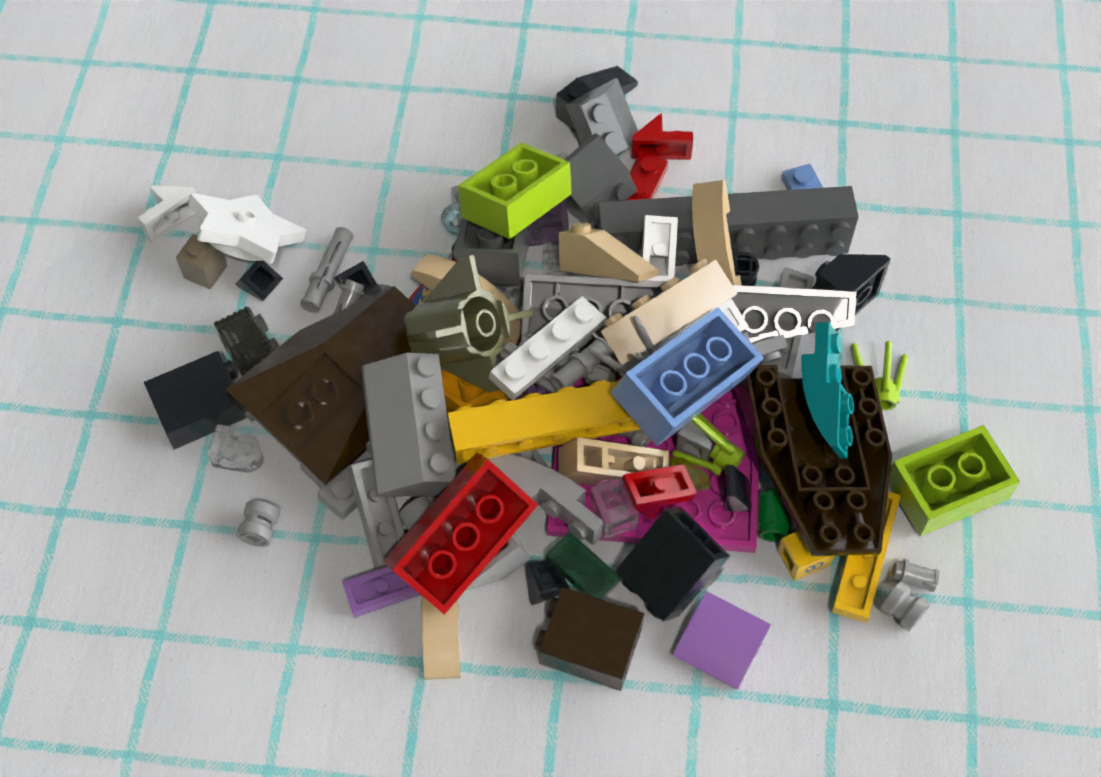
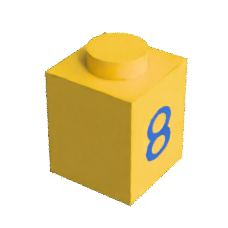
(799, 559)

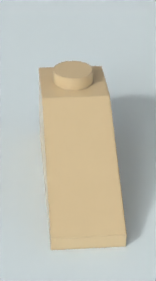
(601, 255)
(595, 460)

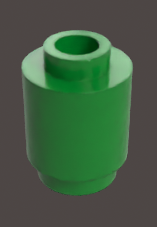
(773, 517)

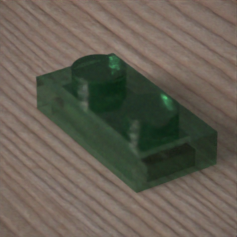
(582, 567)

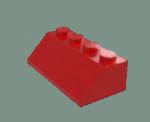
(460, 533)

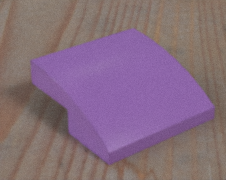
(722, 640)

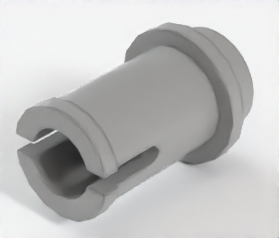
(350, 293)
(915, 575)

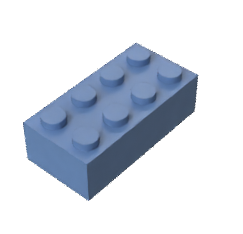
(686, 376)

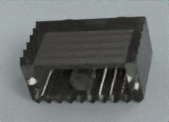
(245, 338)

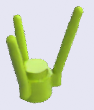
(887, 391)
(724, 452)

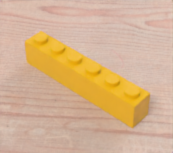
(537, 421)

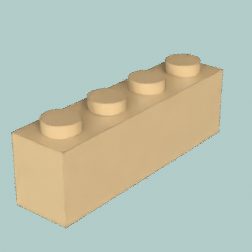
(669, 311)

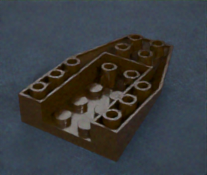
(313, 386)
(830, 499)

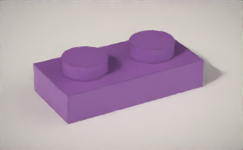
(376, 591)

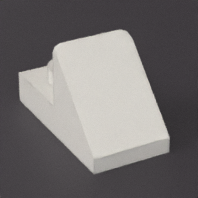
(169, 212)
(660, 245)

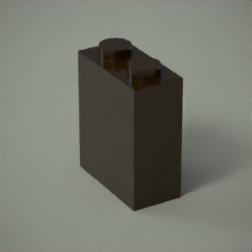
(589, 638)

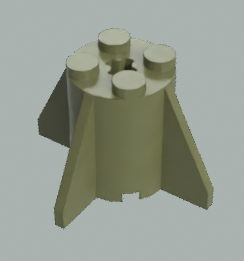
(462, 325)

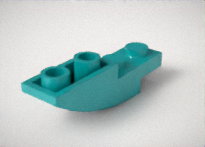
(824, 392)

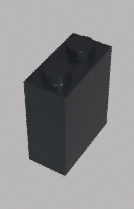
(194, 399)
(671, 564)

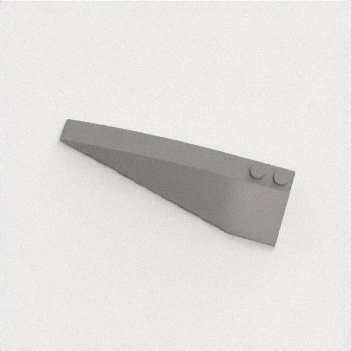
(765, 309)

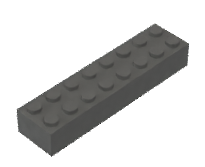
(758, 223)

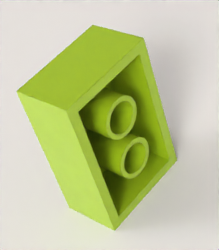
(515, 190)
(952, 480)

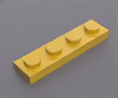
(862, 574)

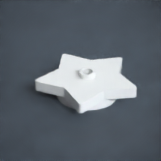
(243, 227)

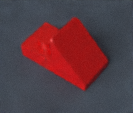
(660, 143)
(659, 487)

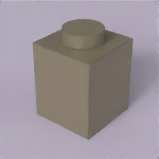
(201, 262)

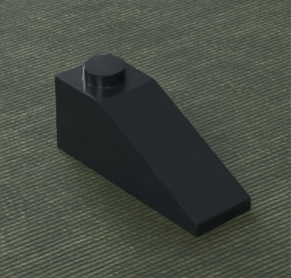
(587, 83)

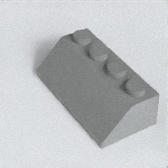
(408, 426)

